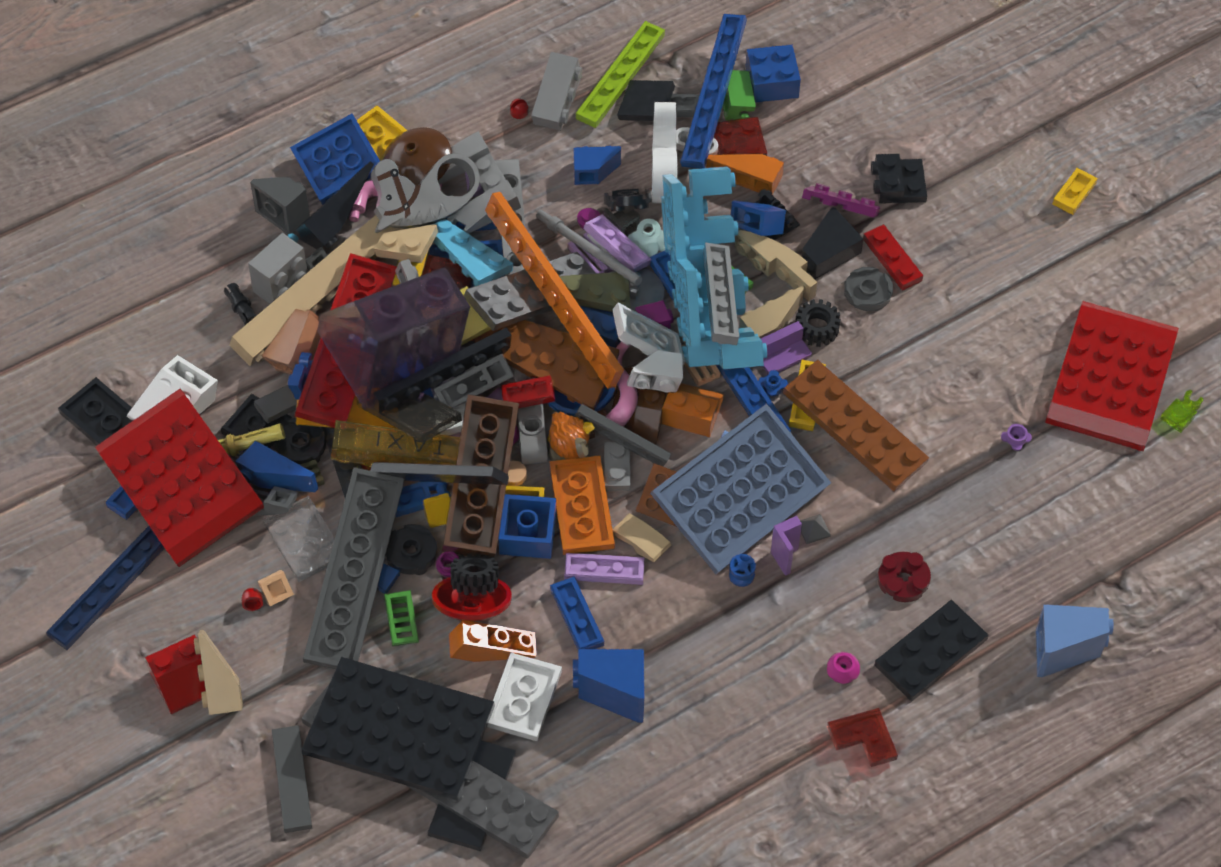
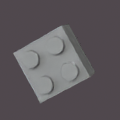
(277, 268)

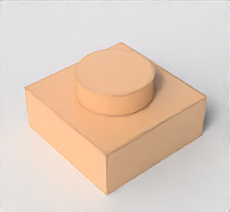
(275, 587)

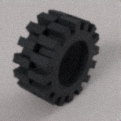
(823, 312)
(474, 574)

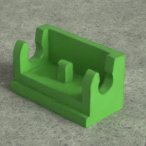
(738, 96)

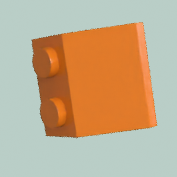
(692, 409)

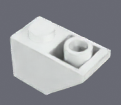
(658, 372)

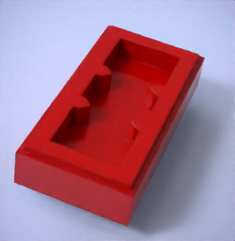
(529, 392)

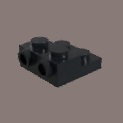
(898, 179)

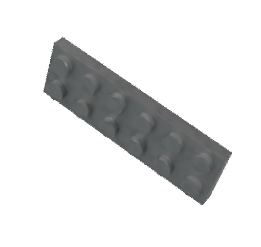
(517, 296)

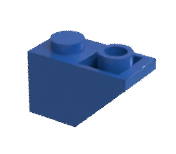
(595, 163)

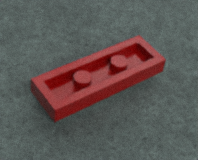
(893, 257)

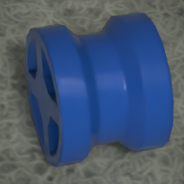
(744, 564)

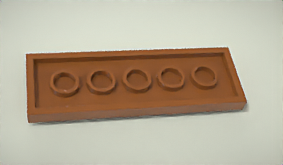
(855, 425)

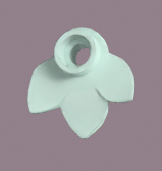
(650, 242)

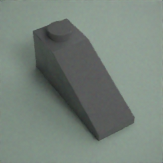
(475, 381)

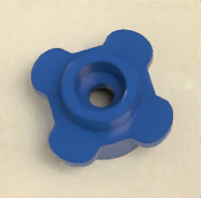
(773, 389)

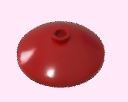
(470, 607)

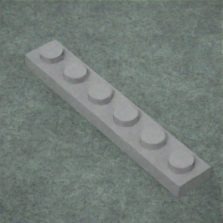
(720, 294)

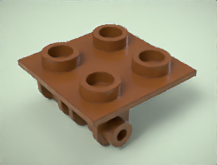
(647, 504)

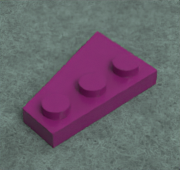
(864, 207)

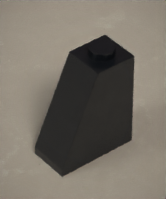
(831, 244)

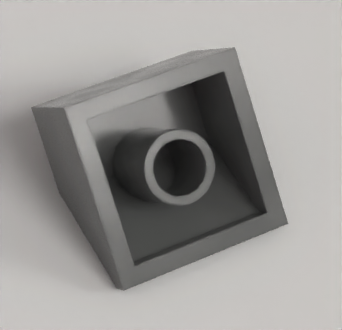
(281, 202)

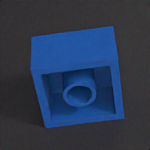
(773, 73)
(527, 526)

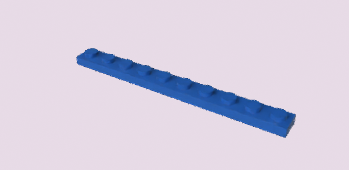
(740, 380)

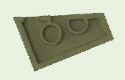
(598, 290)

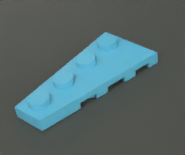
(472, 255)

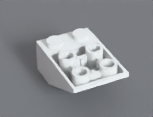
(177, 374)

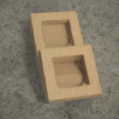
(643, 537)

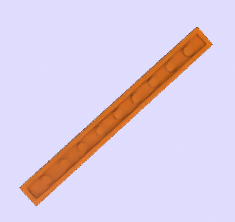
(554, 290)

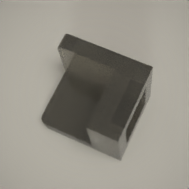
(624, 222)

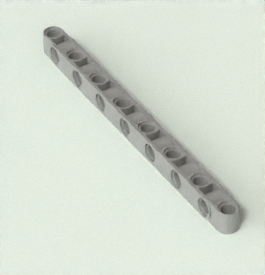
(532, 444)

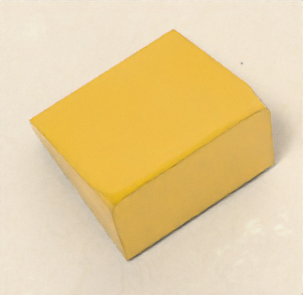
(436, 510)

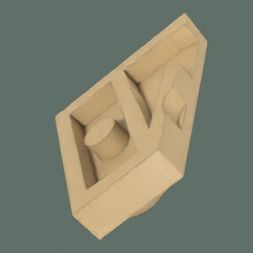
(407, 243)

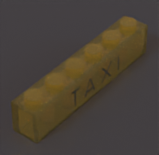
(380, 444)

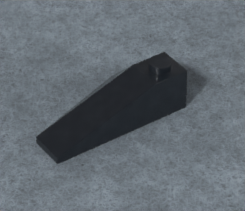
(329, 219)

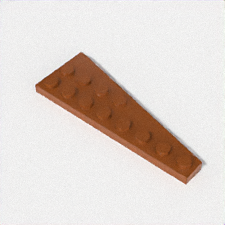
(546, 352)

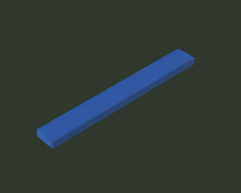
(713, 91)

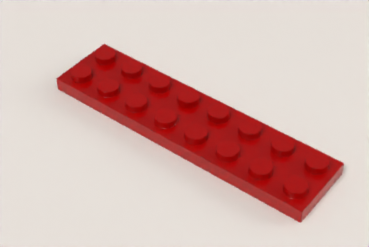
(326, 390)

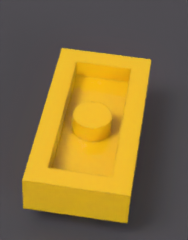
(1074, 191)

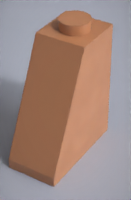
(296, 336)

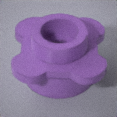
(1018, 431)

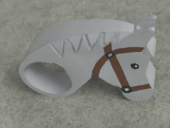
(412, 206)

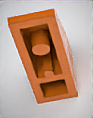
(751, 170)

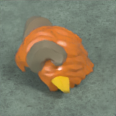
(568, 437)

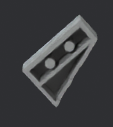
(557, 91)

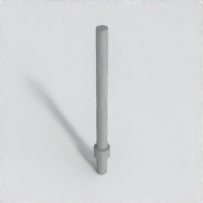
(557, 226)

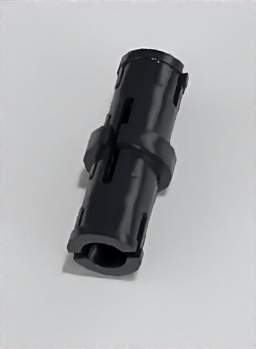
(240, 303)

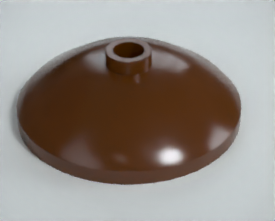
(417, 152)

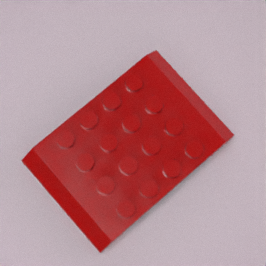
(1112, 376)
(179, 477)

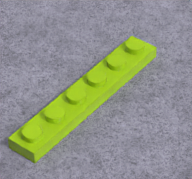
(620, 74)

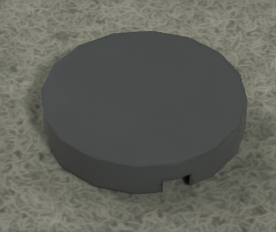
(868, 289)

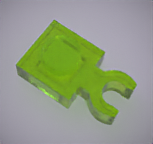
(1182, 412)

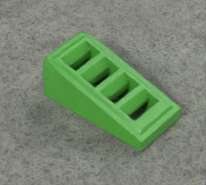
(398, 598)

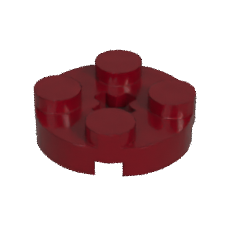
(907, 563)

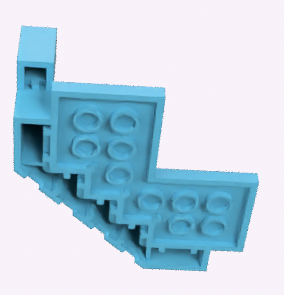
(684, 239)

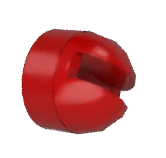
(519, 108)
(252, 599)

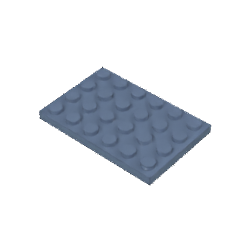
(740, 488)

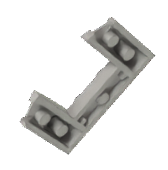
(491, 181)

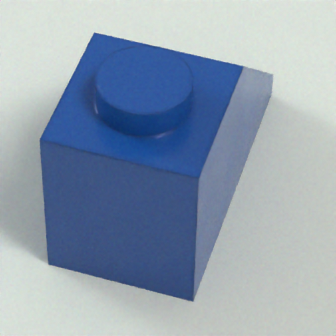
(758, 218)

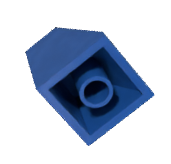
(612, 680)

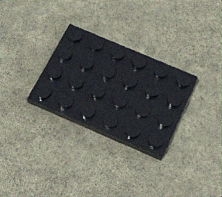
(398, 728)

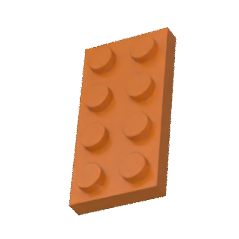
(581, 505)

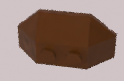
(648, 412)

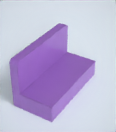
(785, 348)
(785, 542)

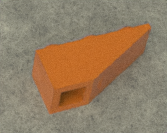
(489, 642)

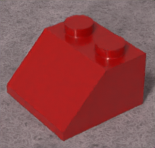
(177, 675)

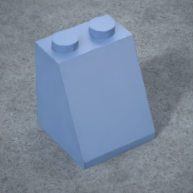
(1070, 636)

